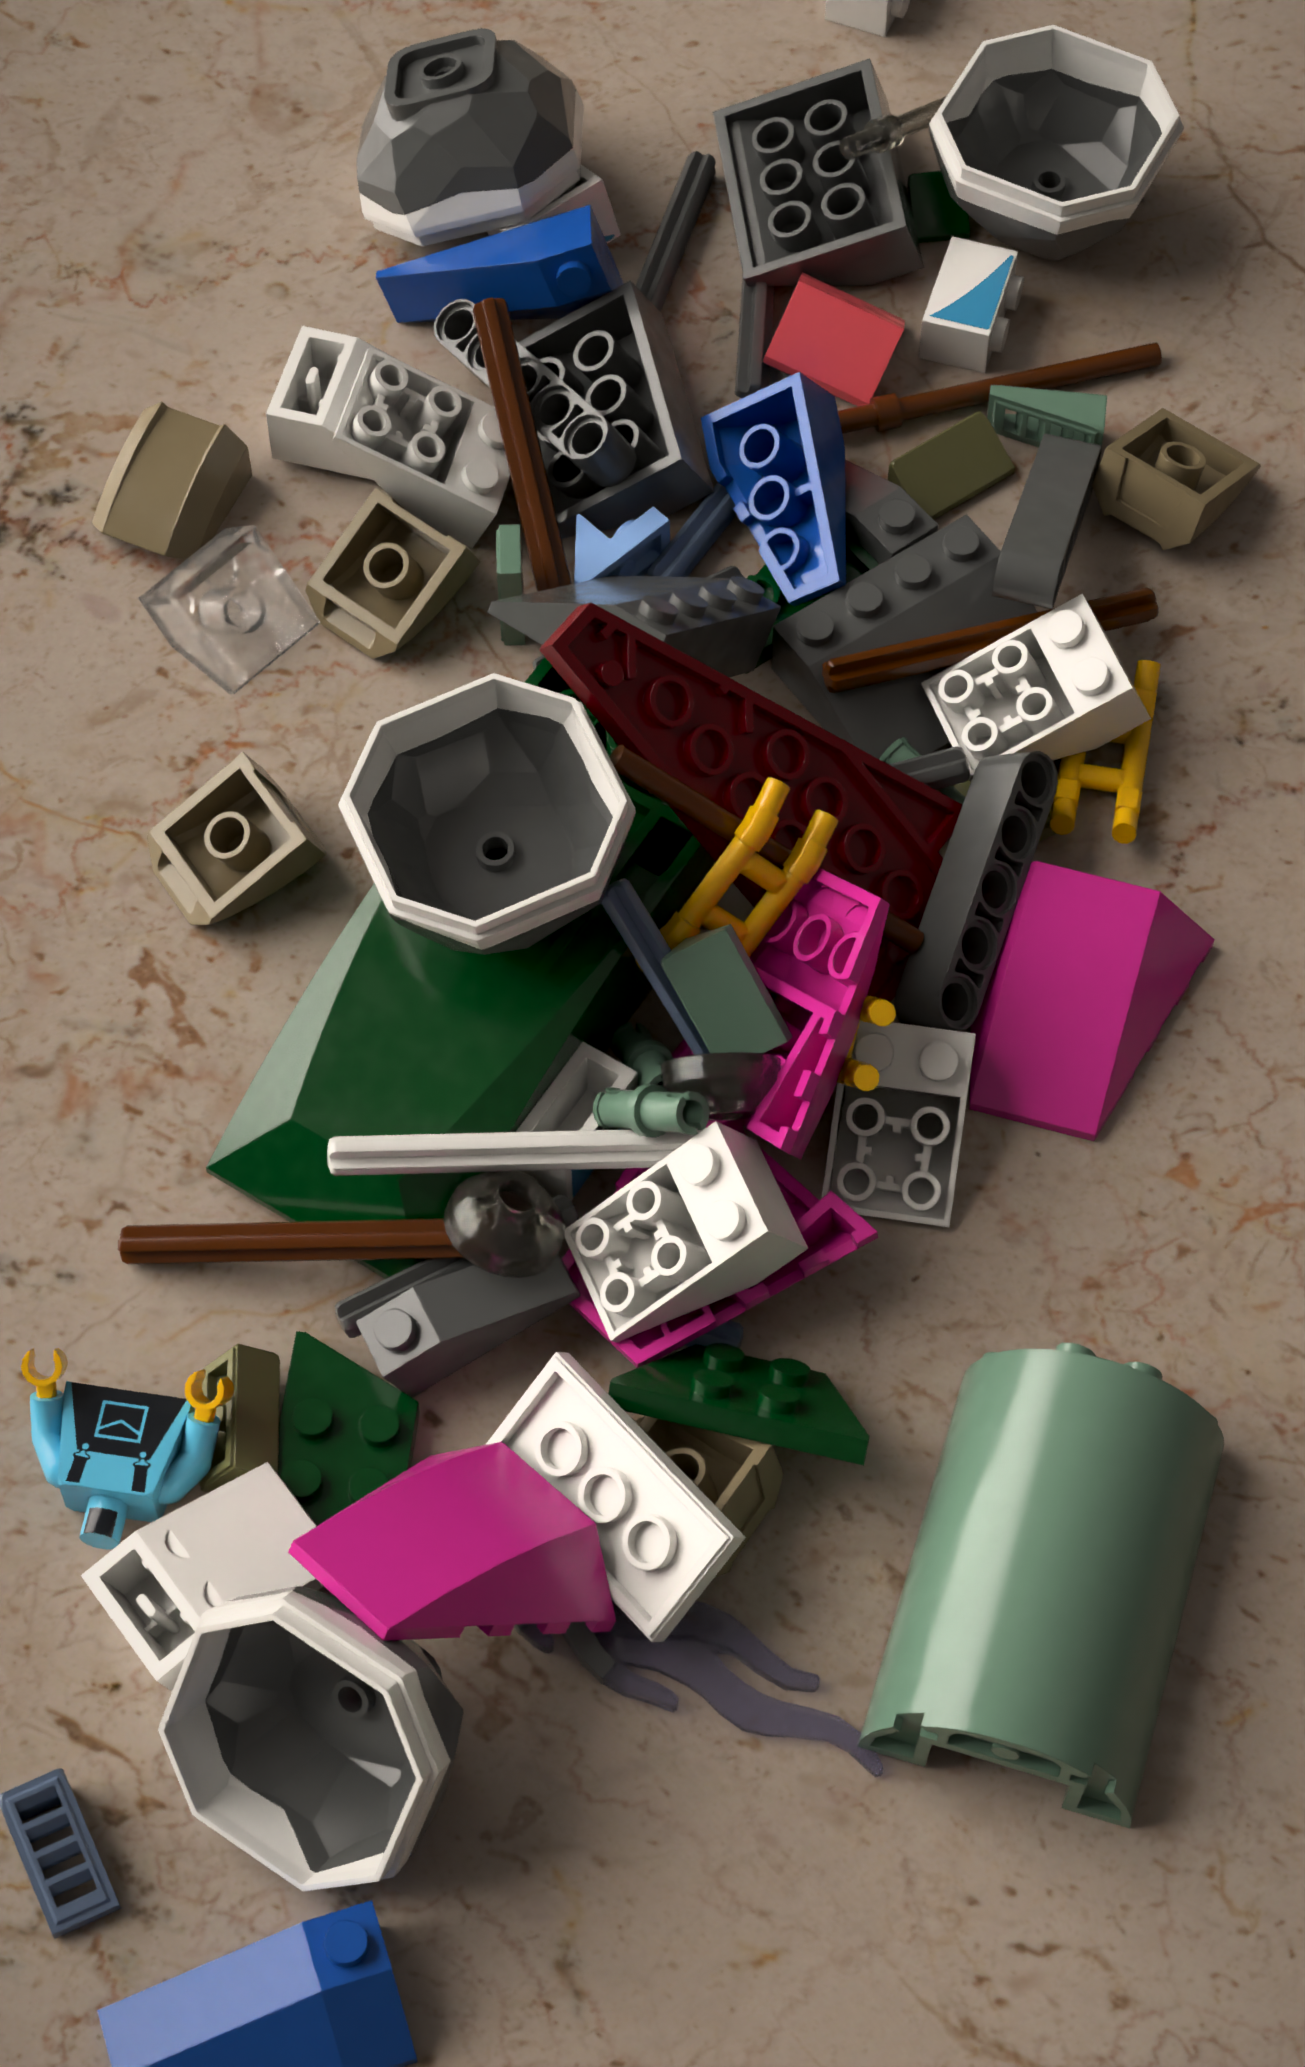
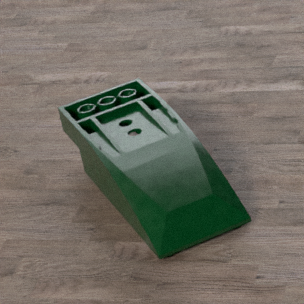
(439, 1037)

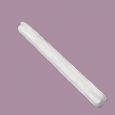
(498, 1151)

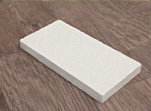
(652, 1522)

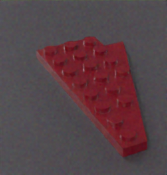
(733, 739)

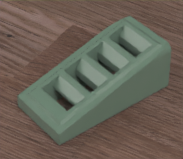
(1046, 411)

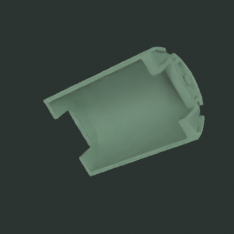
(1050, 1574)

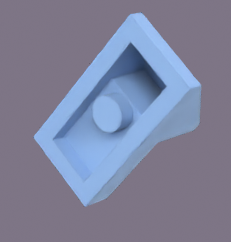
(627, 553)

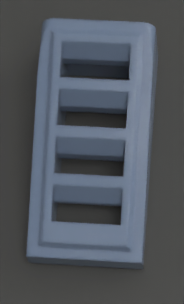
(36, 1798)

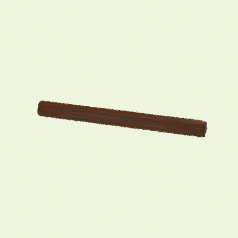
(521, 444)
(952, 647)
(286, 1241)

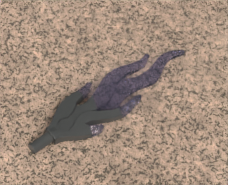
(692, 1660)

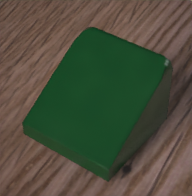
(933, 210)

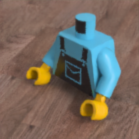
(120, 1448)

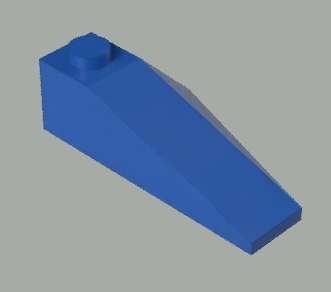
(536, 268)
(786, 475)
(286, 2001)

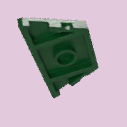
(745, 1398)
(340, 1430)

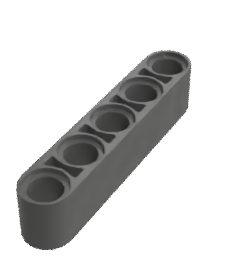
(557, 409)
(1047, 521)
(977, 891)

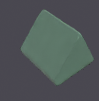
(724, 993)

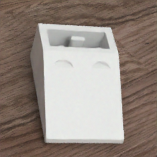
(313, 399)
(425, 446)
(1038, 690)
(901, 1142)
(685, 1233)
(199, 1558)

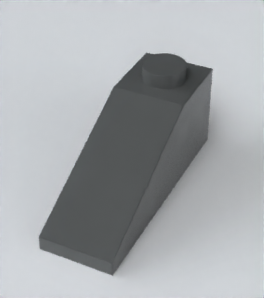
(882, 514)
(457, 1320)

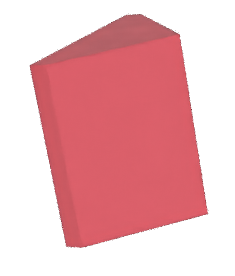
(834, 340)

